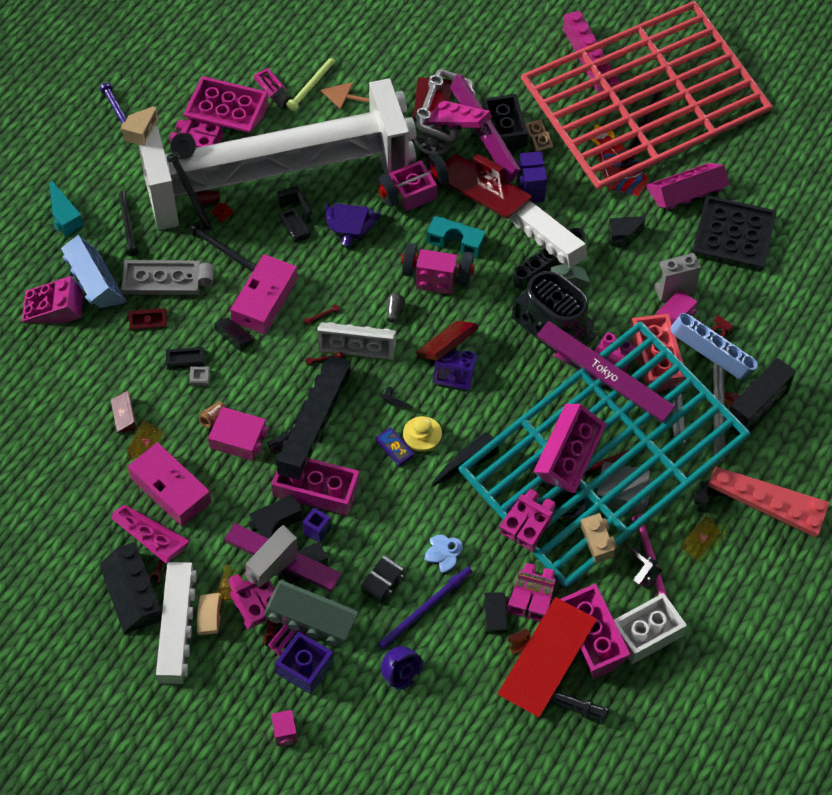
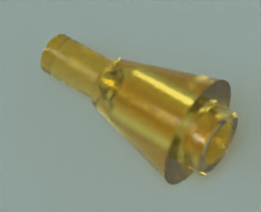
(224, 587)

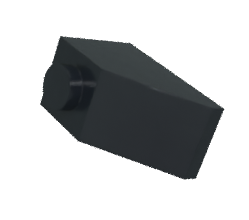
(625, 230)

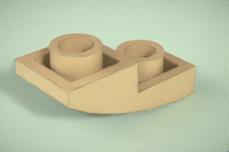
(538, 136)
(208, 614)

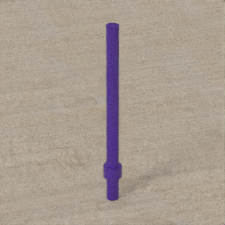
(454, 582)

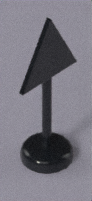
(184, 145)

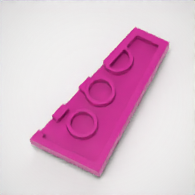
(456, 114)
(151, 534)

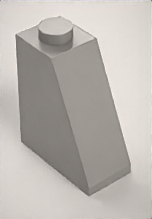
(272, 557)

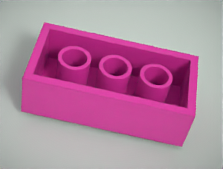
(320, 486)

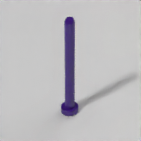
(106, 89)

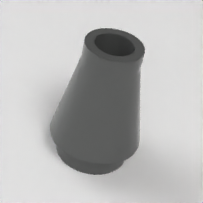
(394, 307)

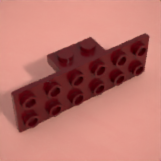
(485, 184)

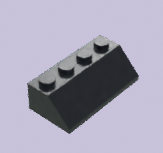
(130, 588)

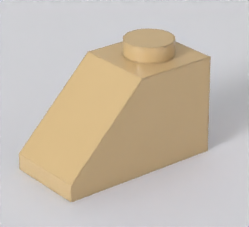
(139, 126)

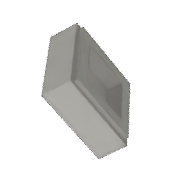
(199, 376)

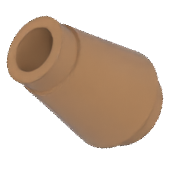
(209, 415)

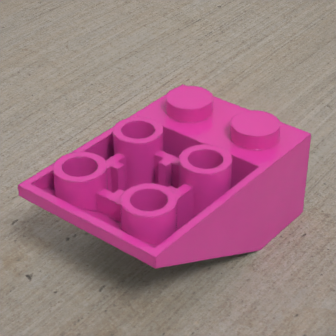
(53, 302)

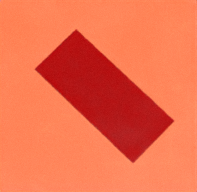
(547, 656)

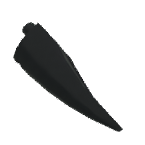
(467, 452)

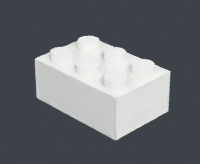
(650, 627)

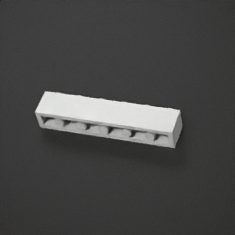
(550, 234)
(175, 623)

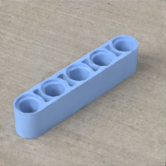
(713, 346)

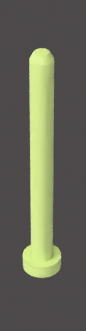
(293, 104)

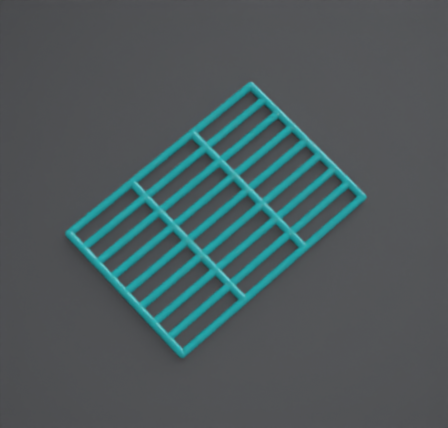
(633, 427)

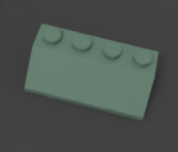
(310, 613)

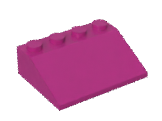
(227, 104)

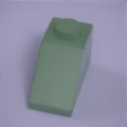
(574, 274)

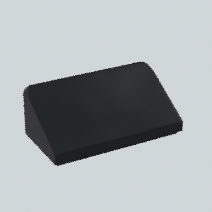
(233, 333)

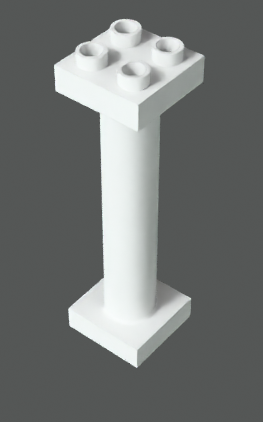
(284, 151)

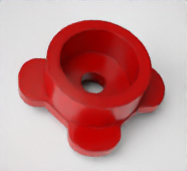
(219, 208)

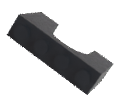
(272, 517)

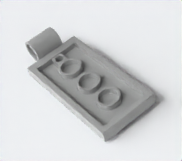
(165, 277)

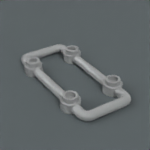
(423, 114)

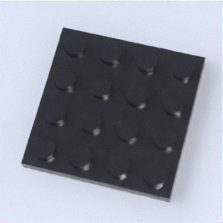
(734, 232)

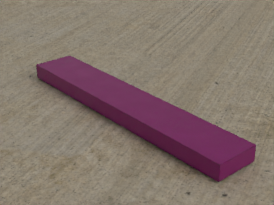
(302, 567)

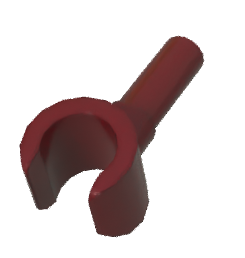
(156, 574)

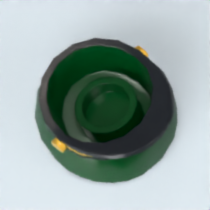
(574, 512)

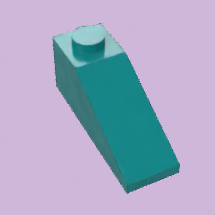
(65, 215)

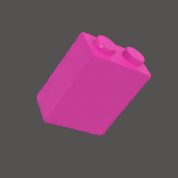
(238, 433)

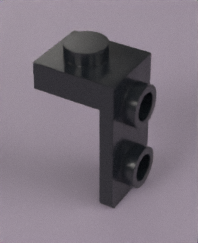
(293, 195)
(701, 495)
(649, 572)

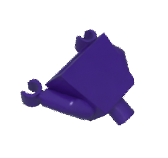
(350, 221)

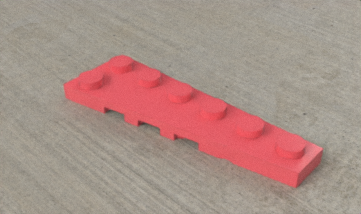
(781, 503)

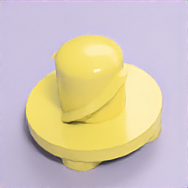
(422, 434)

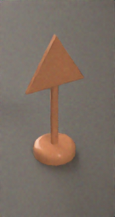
(339, 94)

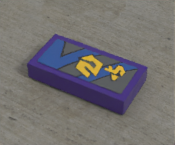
(394, 447)

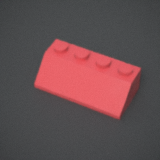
(660, 326)

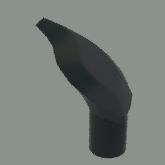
(394, 401)

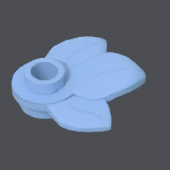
(441, 553)

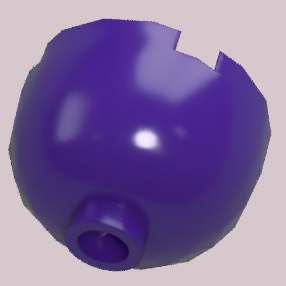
(401, 666)

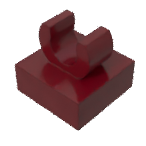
(724, 325)

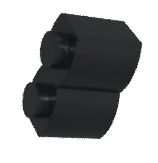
(383, 579)

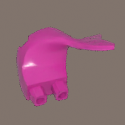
(614, 358)

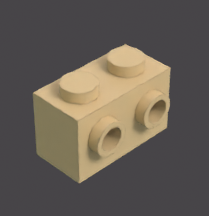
(597, 537)

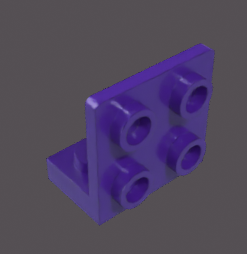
(455, 369)

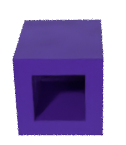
(316, 525)

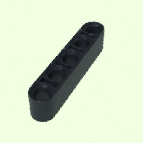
(538, 263)

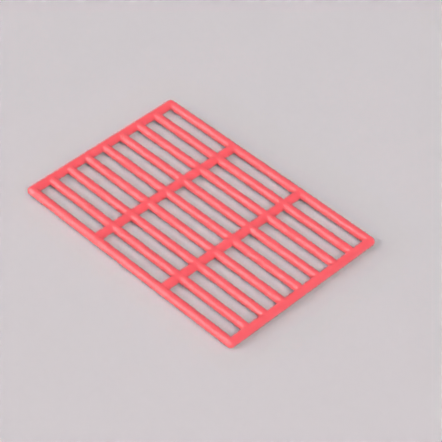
(620, 105)

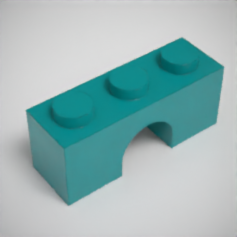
(443, 230)

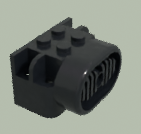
(556, 300)

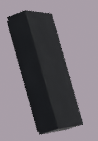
(294, 225)
(185, 357)
(495, 612)

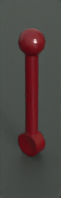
(335, 308)
(309, 361)

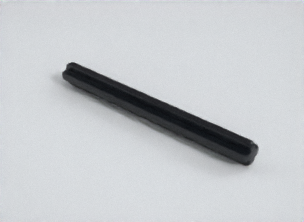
(644, 120)

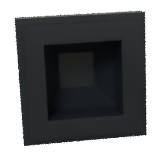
(281, 97)

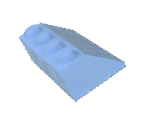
(92, 273)

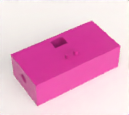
(264, 294)
(169, 484)

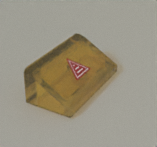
(144, 439)
(701, 538)

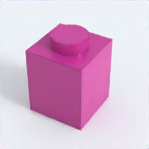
(284, 728)

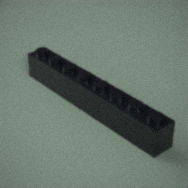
(313, 418)

